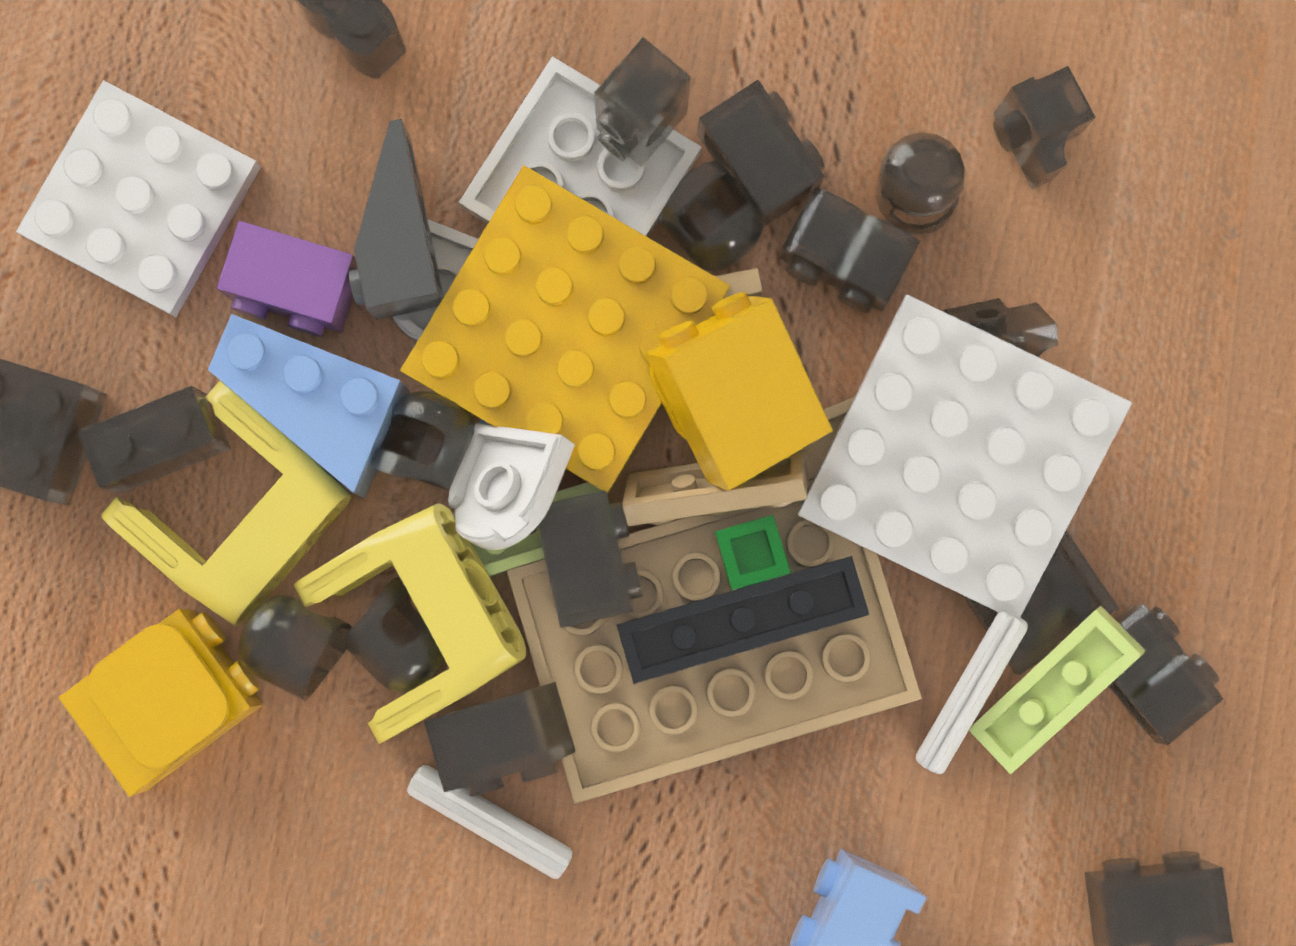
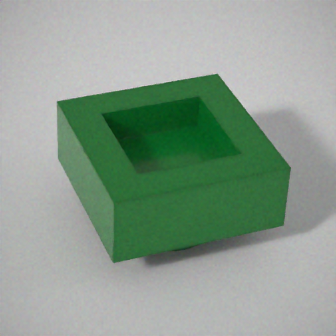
(752, 552)

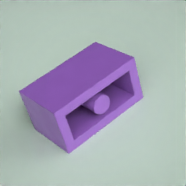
(287, 278)

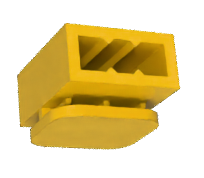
(737, 390)
(162, 699)

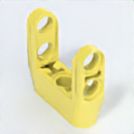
(267, 539)
(452, 598)

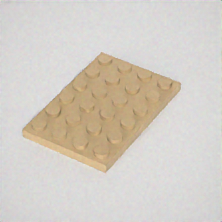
(724, 706)

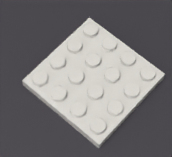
(963, 457)

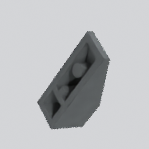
(394, 240)

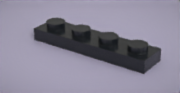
(742, 619)

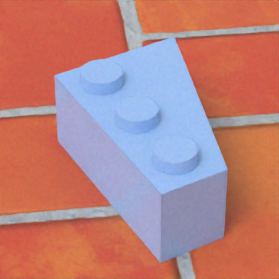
(312, 396)
(857, 905)

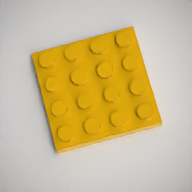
(557, 325)

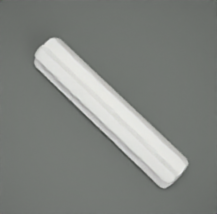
(971, 692)
(492, 823)

